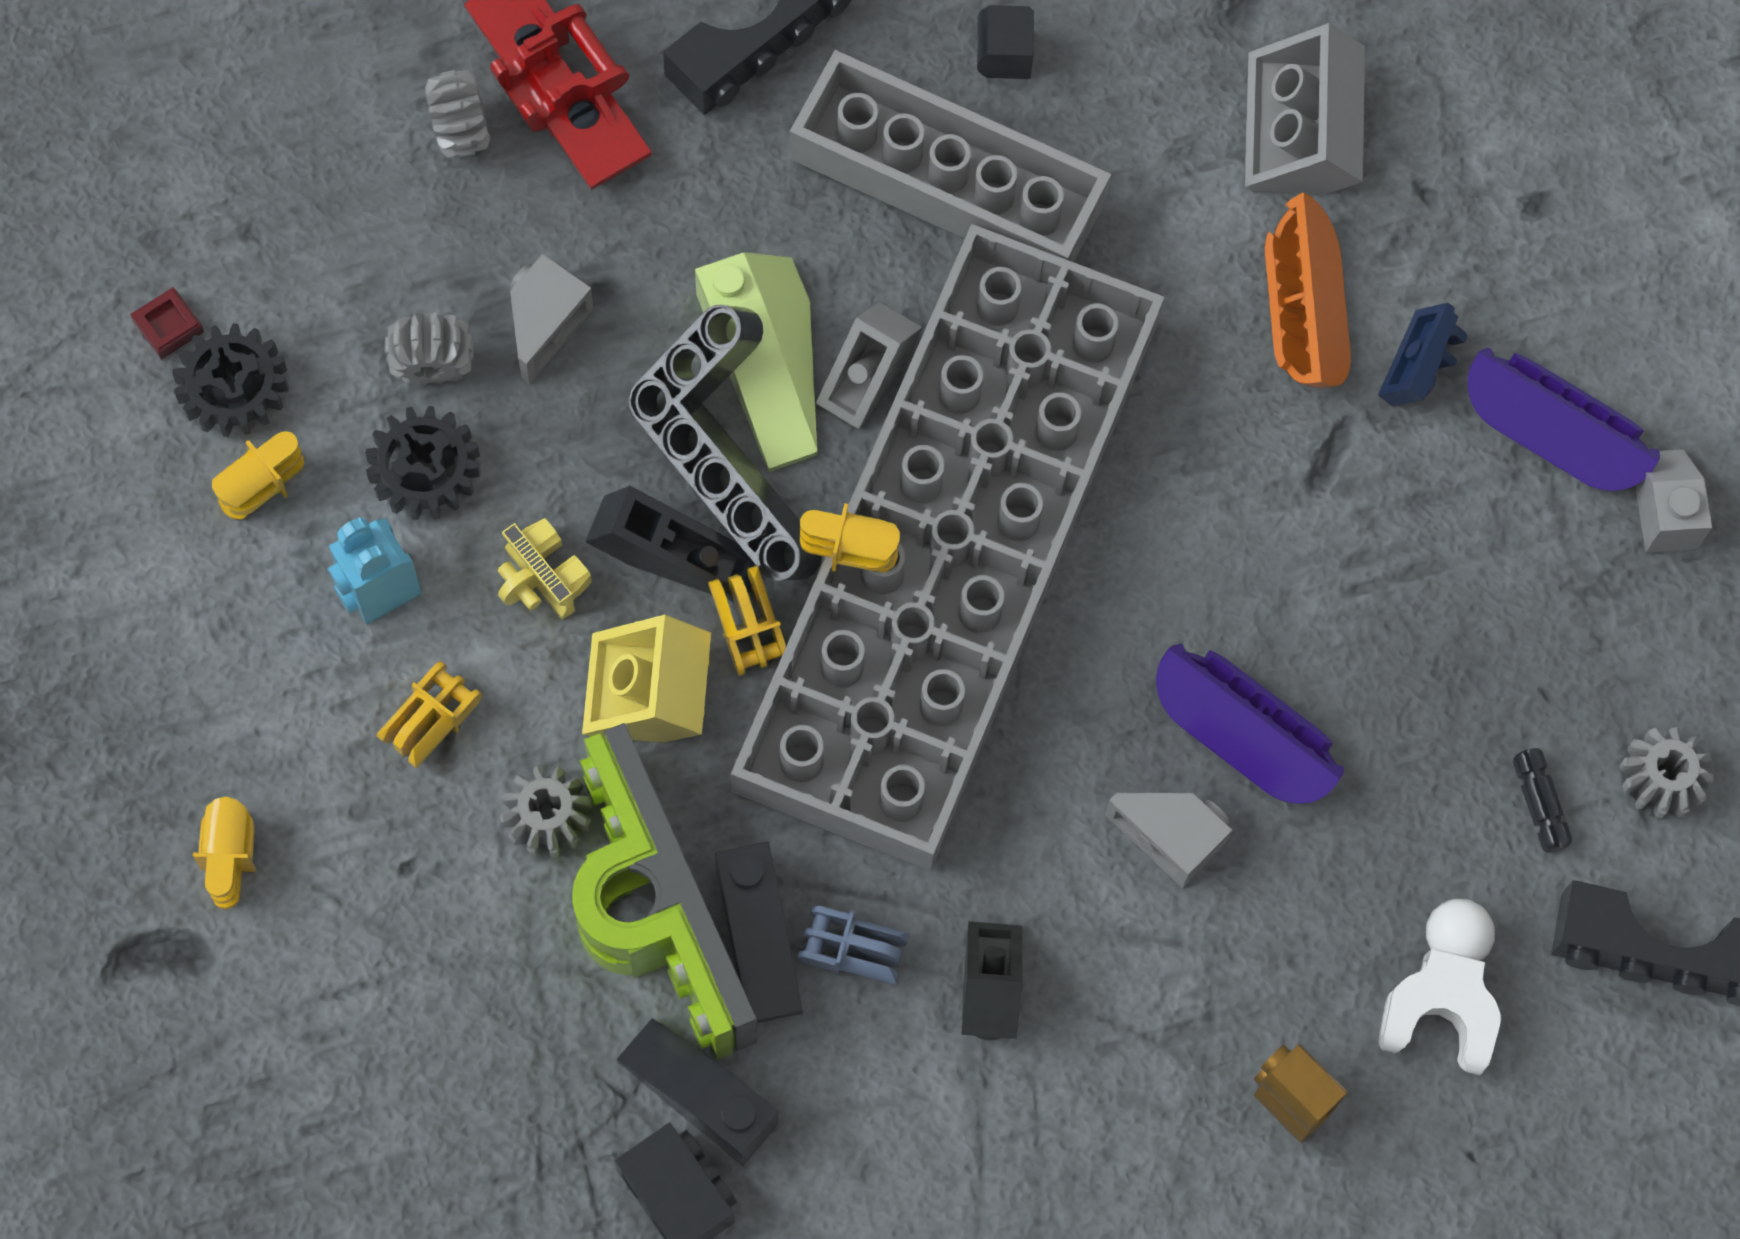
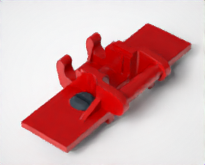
(549, 95)

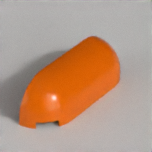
(1308, 296)

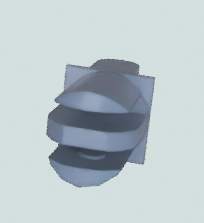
(863, 948)

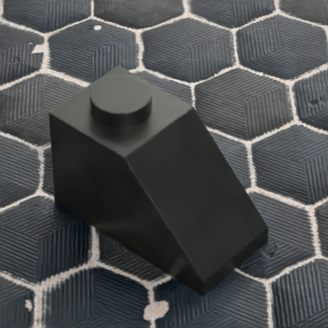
(992, 981)

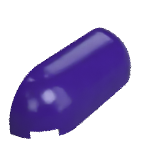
(1559, 422)
(1246, 725)

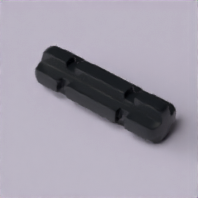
(1542, 800)

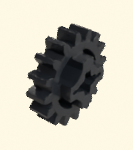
(207, 386)
(432, 442)

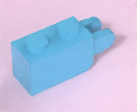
(371, 569)

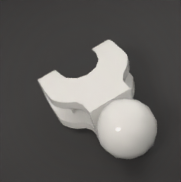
(1449, 986)

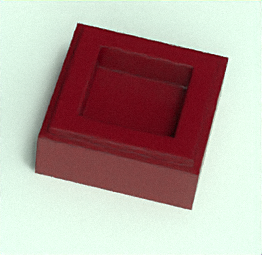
(167, 323)

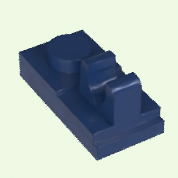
(1422, 354)

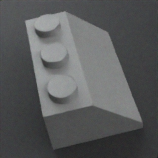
(1306, 113)

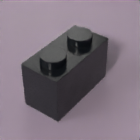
(674, 1186)

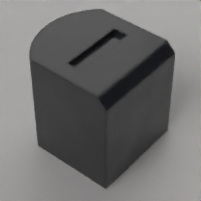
(1005, 42)

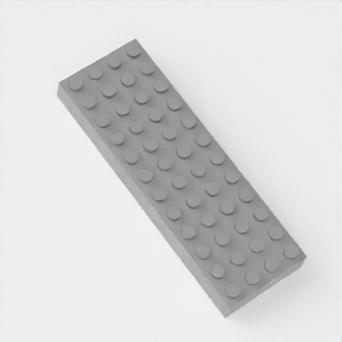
(985, 480)

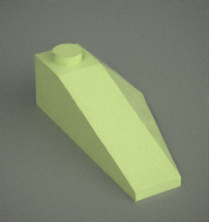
(778, 376)

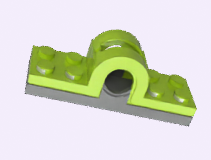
(651, 865)

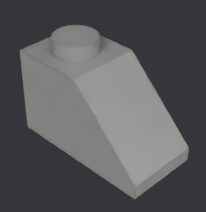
(546, 312)
(868, 363)
(1673, 505)
(1172, 829)

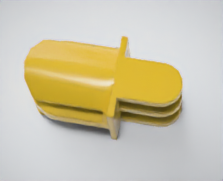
(258, 475)
(850, 539)
(749, 625)
(425, 720)
(225, 849)

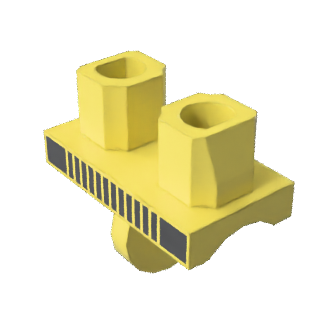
(528, 551)

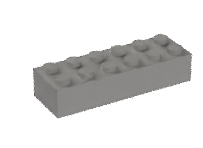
(944, 160)

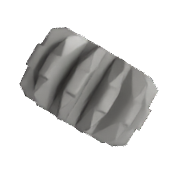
(457, 113)
(429, 348)
(1682, 762)
(525, 812)

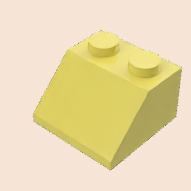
(649, 679)

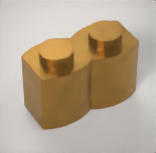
(1298, 1090)

